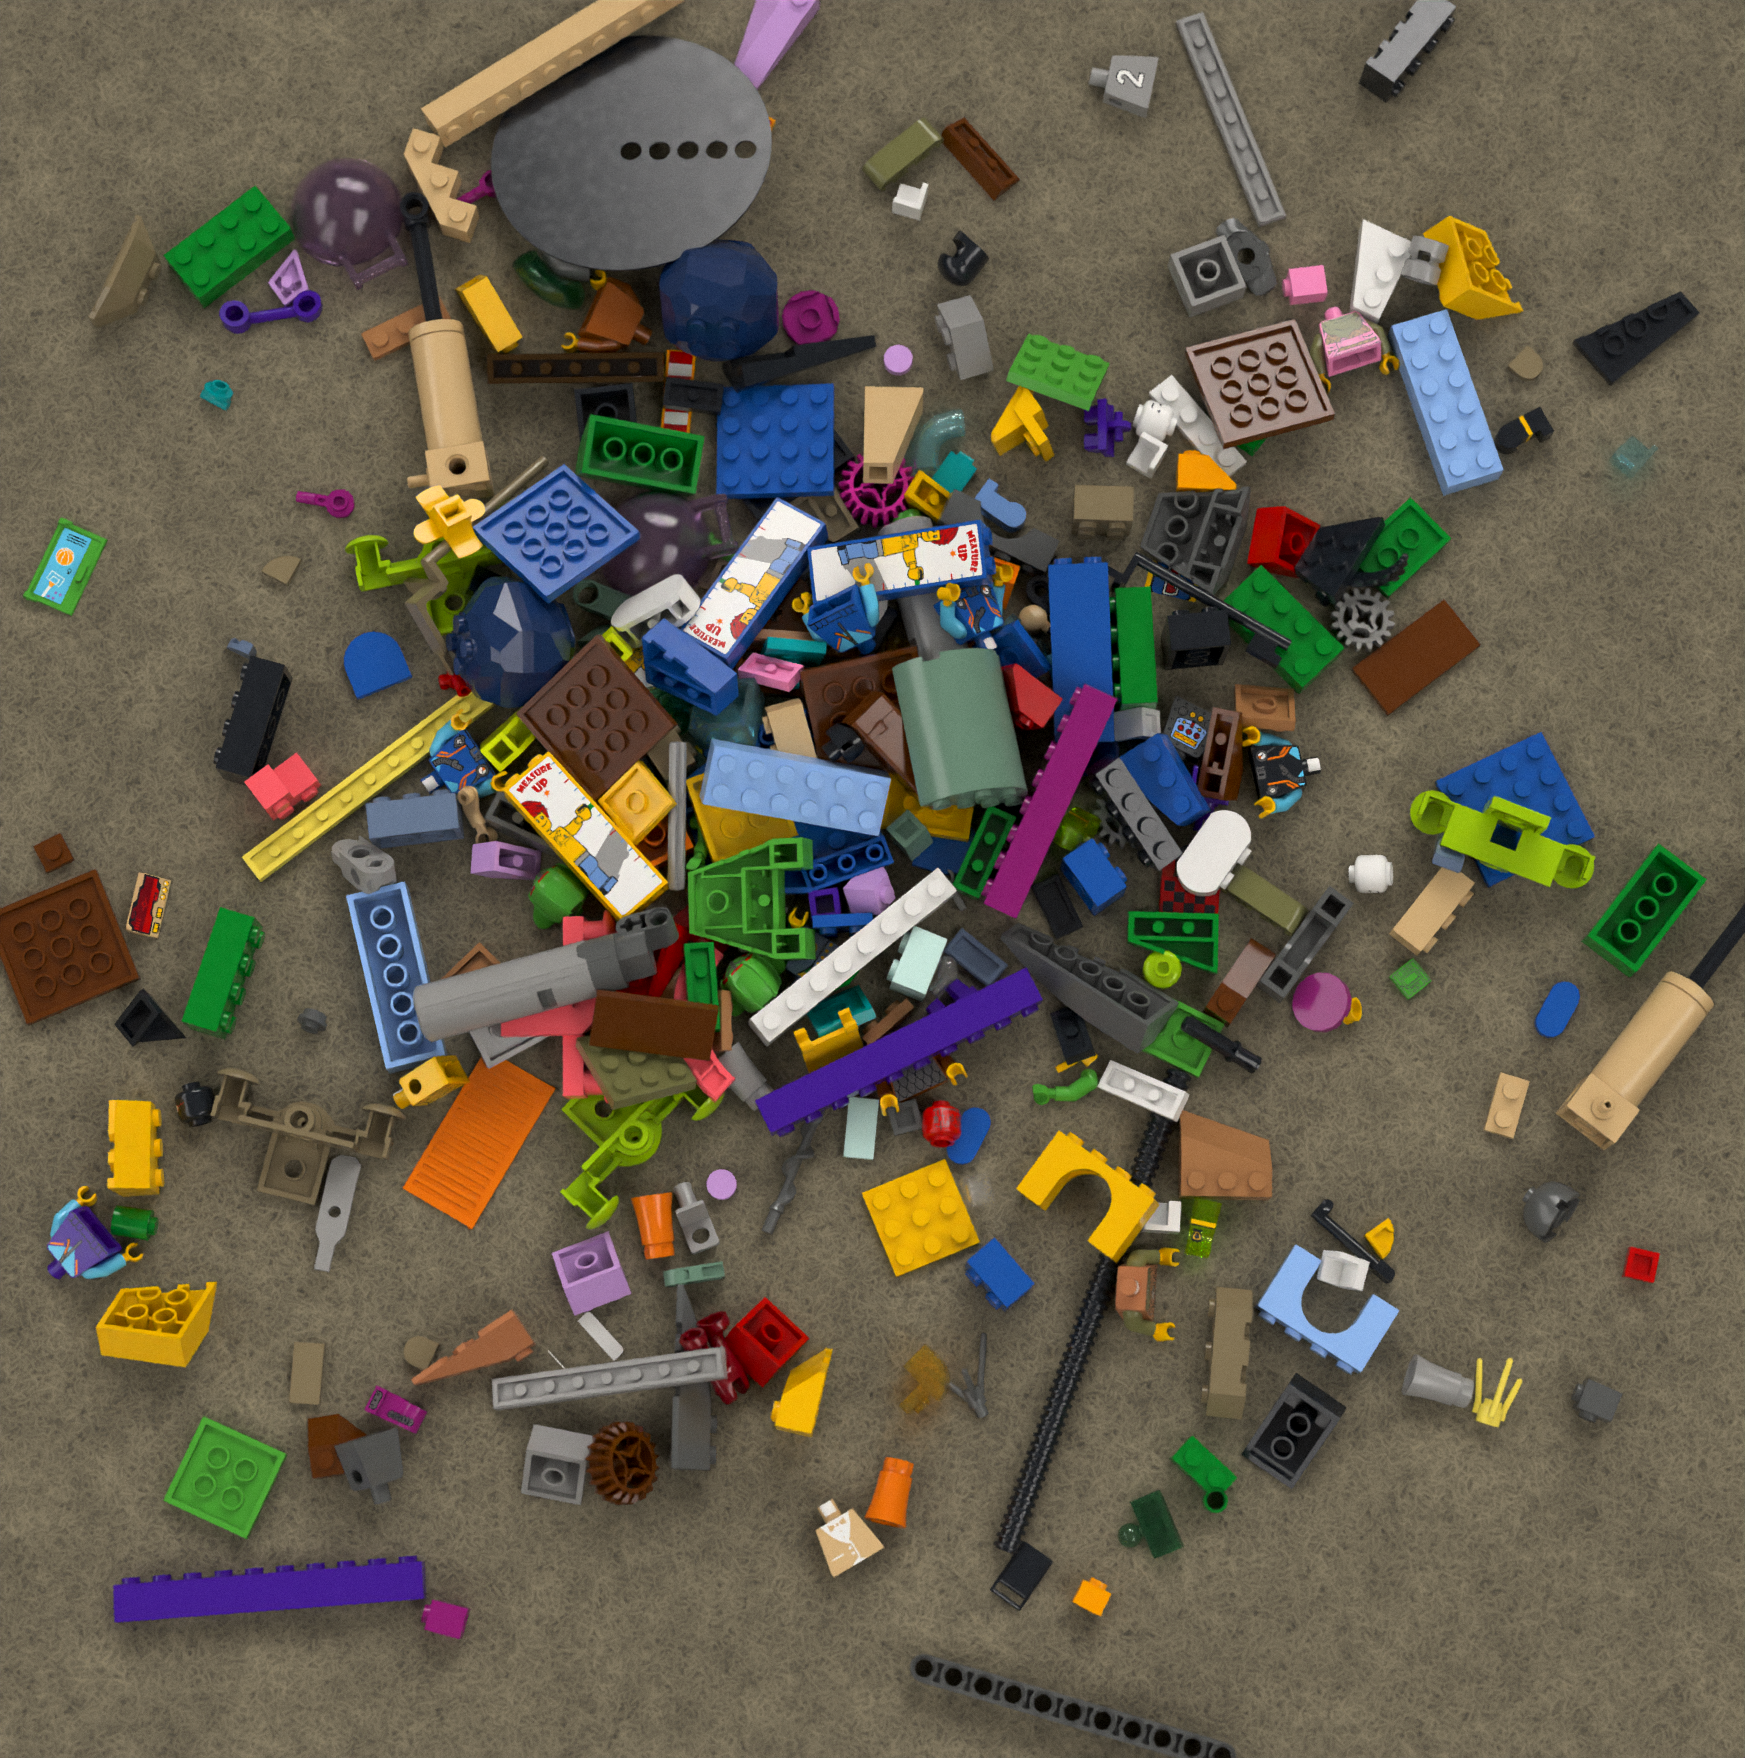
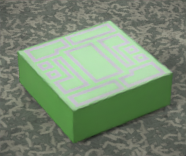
(1410, 979)

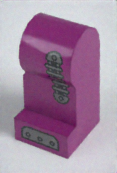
(395, 1409)

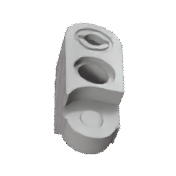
(364, 864)

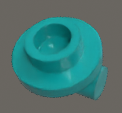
(217, 393)

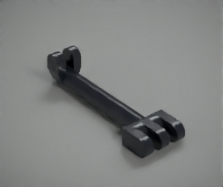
(1379, 1267)

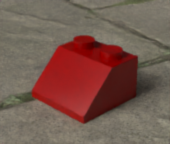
(1280, 539)
(1028, 698)
(765, 1341)

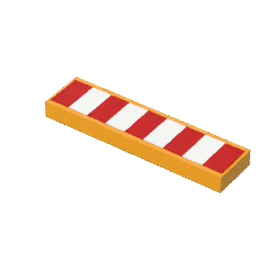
(682, 366)

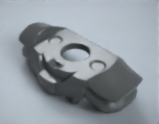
(1258, 274)

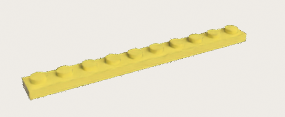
(358, 788)

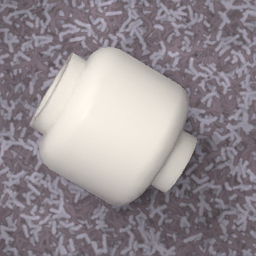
(1154, 420)
(1371, 873)

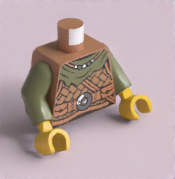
(1137, 1291)

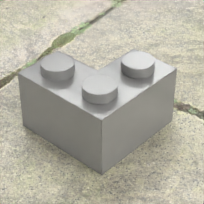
(966, 335)

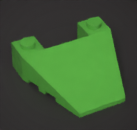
(744, 900)

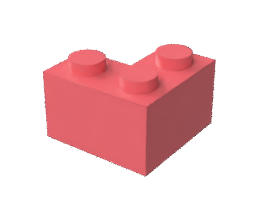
(283, 787)

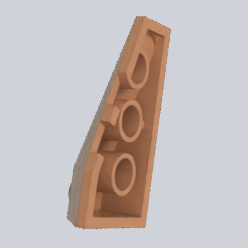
(496, 1344)

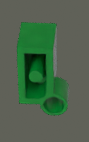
(1204, 1470)

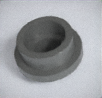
(312, 1020)

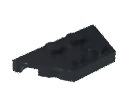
(1337, 555)

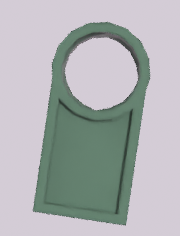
(606, 602)
(694, 1274)

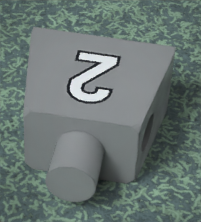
(1127, 82)

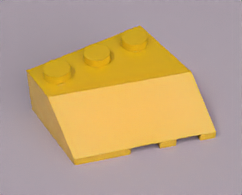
(1469, 272)
(136, 1148)
(156, 1325)
(802, 1396)

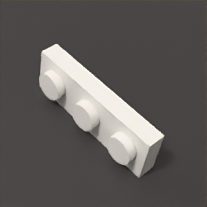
(1143, 1090)

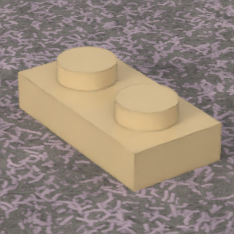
(1506, 1105)

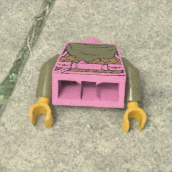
(1349, 343)

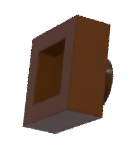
(54, 853)

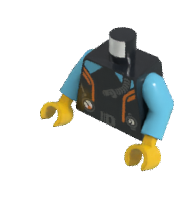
(1277, 770)

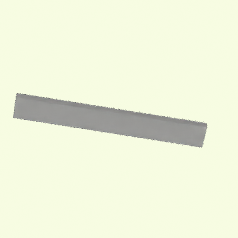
(1230, 119)
(609, 1378)

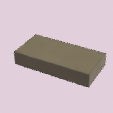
(307, 1373)

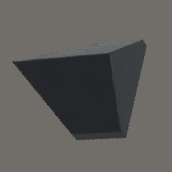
(146, 1021)

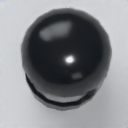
(966, 262)

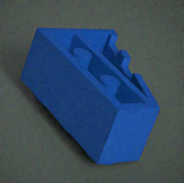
(687, 669)
(1165, 780)

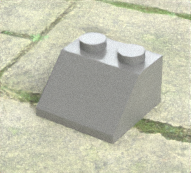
(556, 1464)

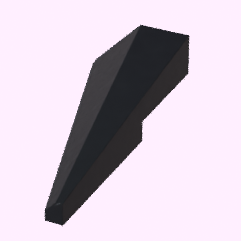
(761, 369)

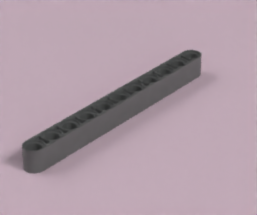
(1056, 1711)

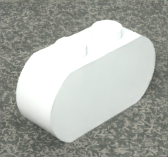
(667, 599)
(1214, 853)

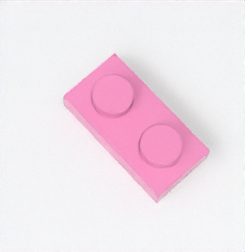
(771, 671)

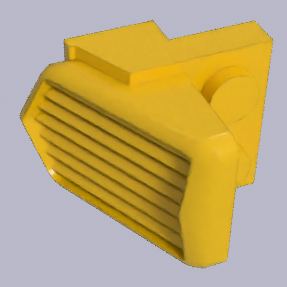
(1022, 421)

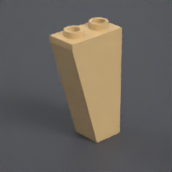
(888, 428)

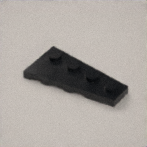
(1624, 344)

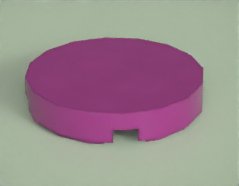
(819, 317)
(1321, 1002)

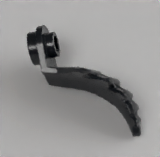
(1372, 579)

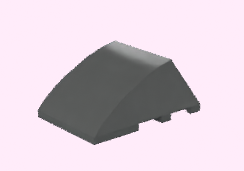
(1198, 533)

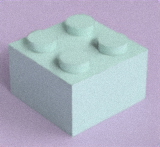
(919, 960)

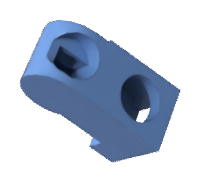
(1000, 511)

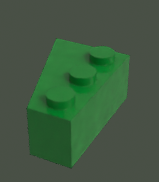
(1187, 935)

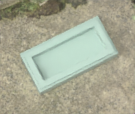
(861, 1128)

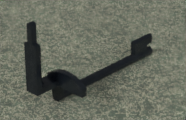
(1263, 642)

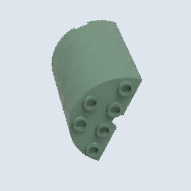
(960, 730)

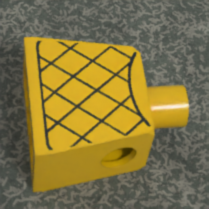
(430, 1081)

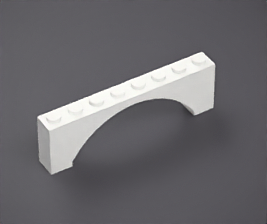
(851, 956)

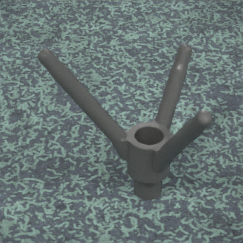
(975, 1393)

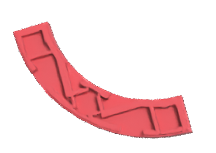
(711, 1074)

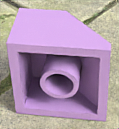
(591, 1273)

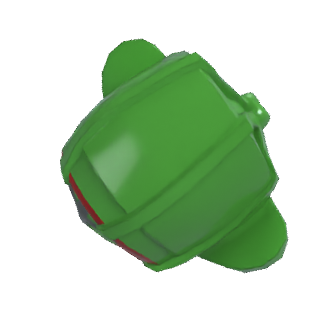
(556, 895)
(752, 981)

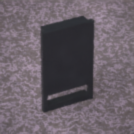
(1023, 1573)

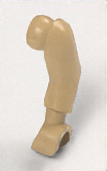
(469, 799)

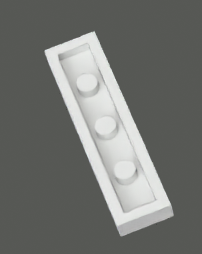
(1196, 425)

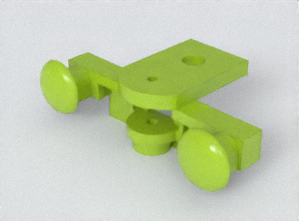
(375, 574)
(1471, 832)
(616, 1143)

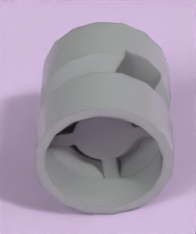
(1420, 270)

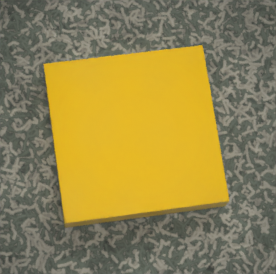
(637, 802)

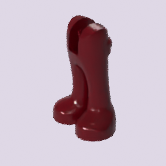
(711, 1330)

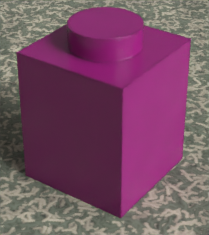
(445, 1618)

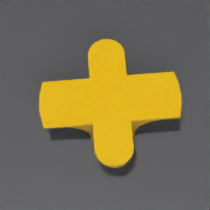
(449, 519)

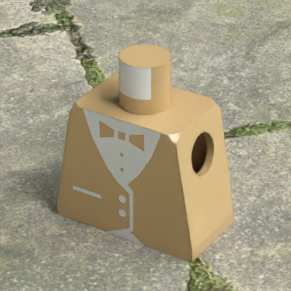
(845, 1538)

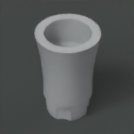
(749, 1081)
(1436, 1383)

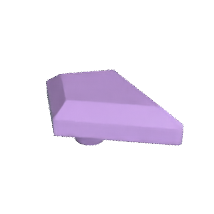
(289, 279)

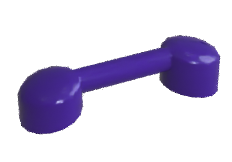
(237, 319)

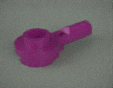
(485, 188)
(338, 502)

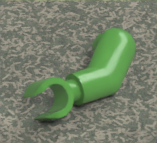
(700, 849)
(1070, 1093)

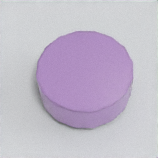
(898, 360)
(721, 1184)

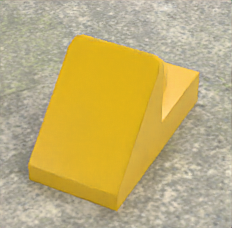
(926, 495)

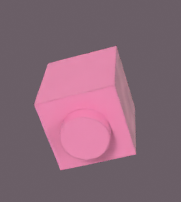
(1305, 285)

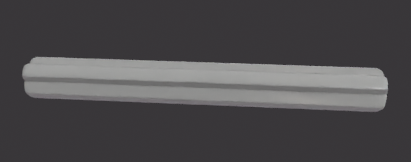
(677, 815)

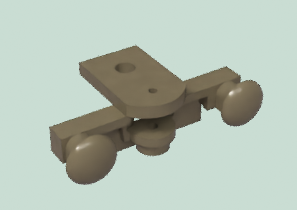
(299, 1142)

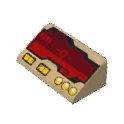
(148, 905)

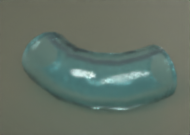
(932, 437)

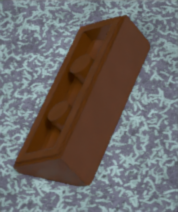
(975, 160)

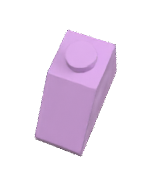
(505, 861)
(869, 892)

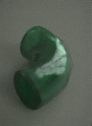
(546, 284)

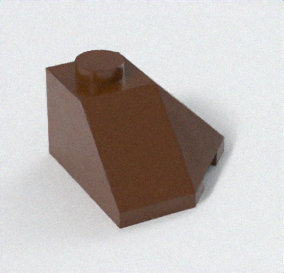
(323, 1435)

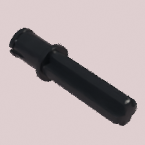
(1231, 1050)

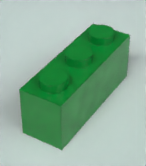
(983, 852)

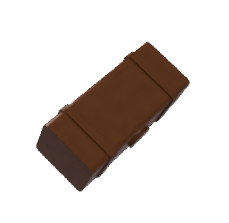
(883, 733)

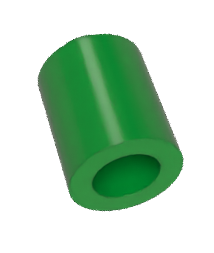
(133, 1222)

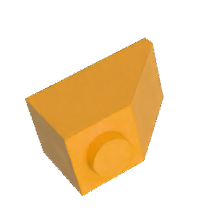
(1200, 473)

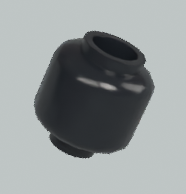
(194, 1104)

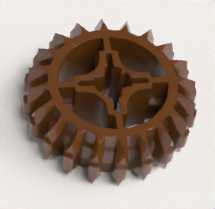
(628, 1462)

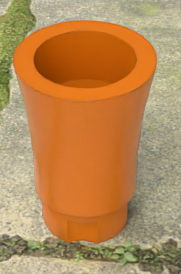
(655, 1224)
(891, 1494)

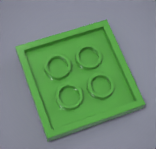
(1058, 371)
(225, 1477)

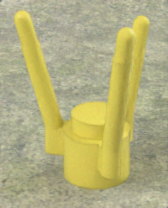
(1492, 1411)

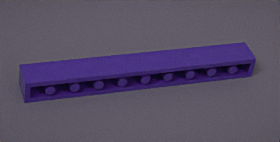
(898, 1052)
(269, 1591)

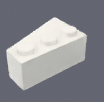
(1377, 269)

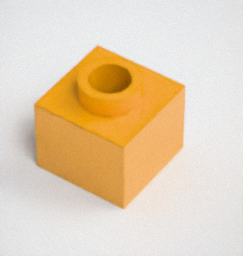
(1092, 1596)

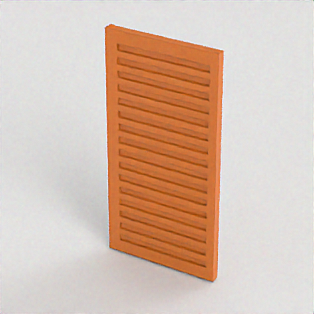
(478, 1140)

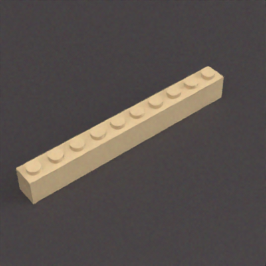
(538, 64)

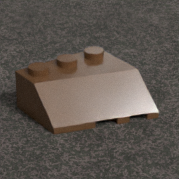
(1221, 1161)

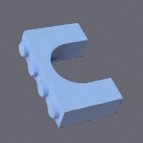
(1283, 1305)

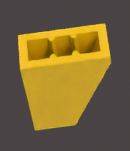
(489, 313)

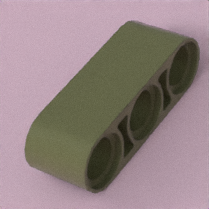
(901, 153)
(1266, 899)

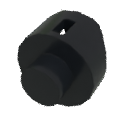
(842, 743)

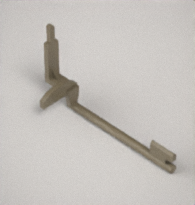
(435, 585)

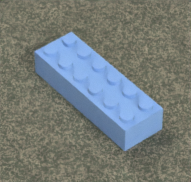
(1445, 402)
(794, 787)
(392, 970)

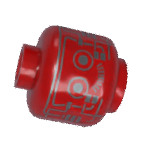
(941, 1124)

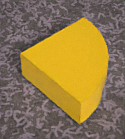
(1381, 1238)

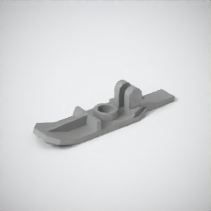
(337, 1194)

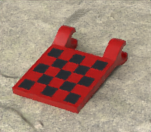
(1176, 899)

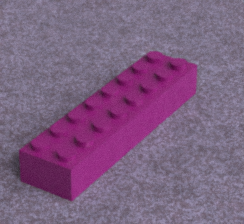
(1050, 801)

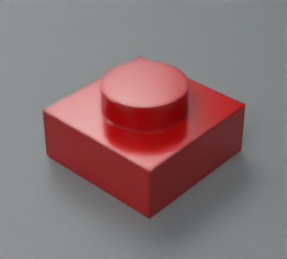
(1640, 1265)

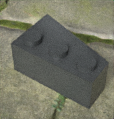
(507, 820)

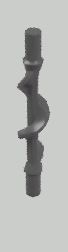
(790, 1168)

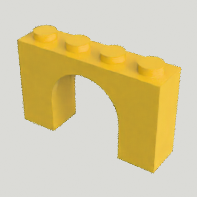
(1067, 1159)

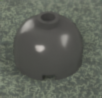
(1548, 1208)

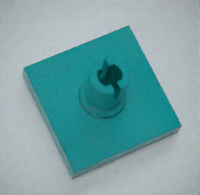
(795, 651)
(825, 1015)

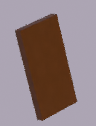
(1415, 657)
(653, 1025)

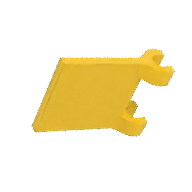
(831, 1046)

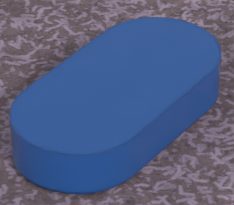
(1557, 1009)
(974, 1128)

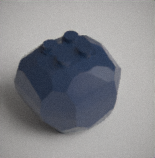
(719, 301)
(509, 642)

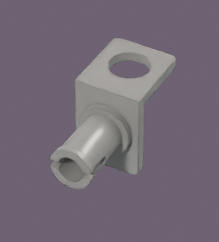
(694, 1216)

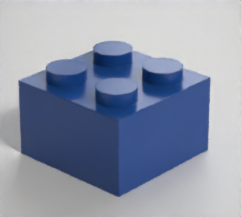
(1094, 876)
(998, 1275)

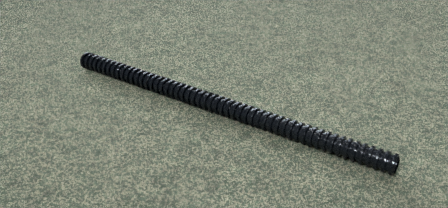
(1080, 1344)

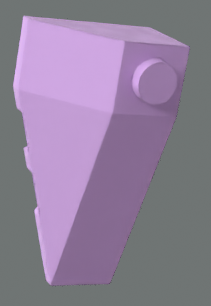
(771, 33)

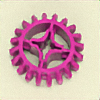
(883, 512)

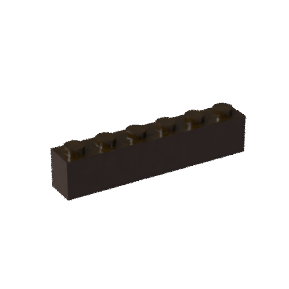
(575, 367)

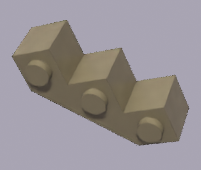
(1227, 1352)

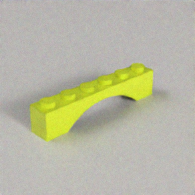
(513, 735)

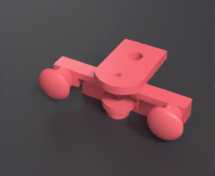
(570, 1020)

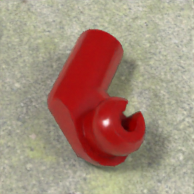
(455, 682)

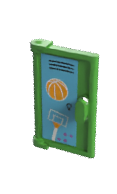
(63, 564)

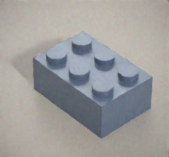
(414, 819)

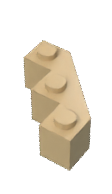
(440, 186)

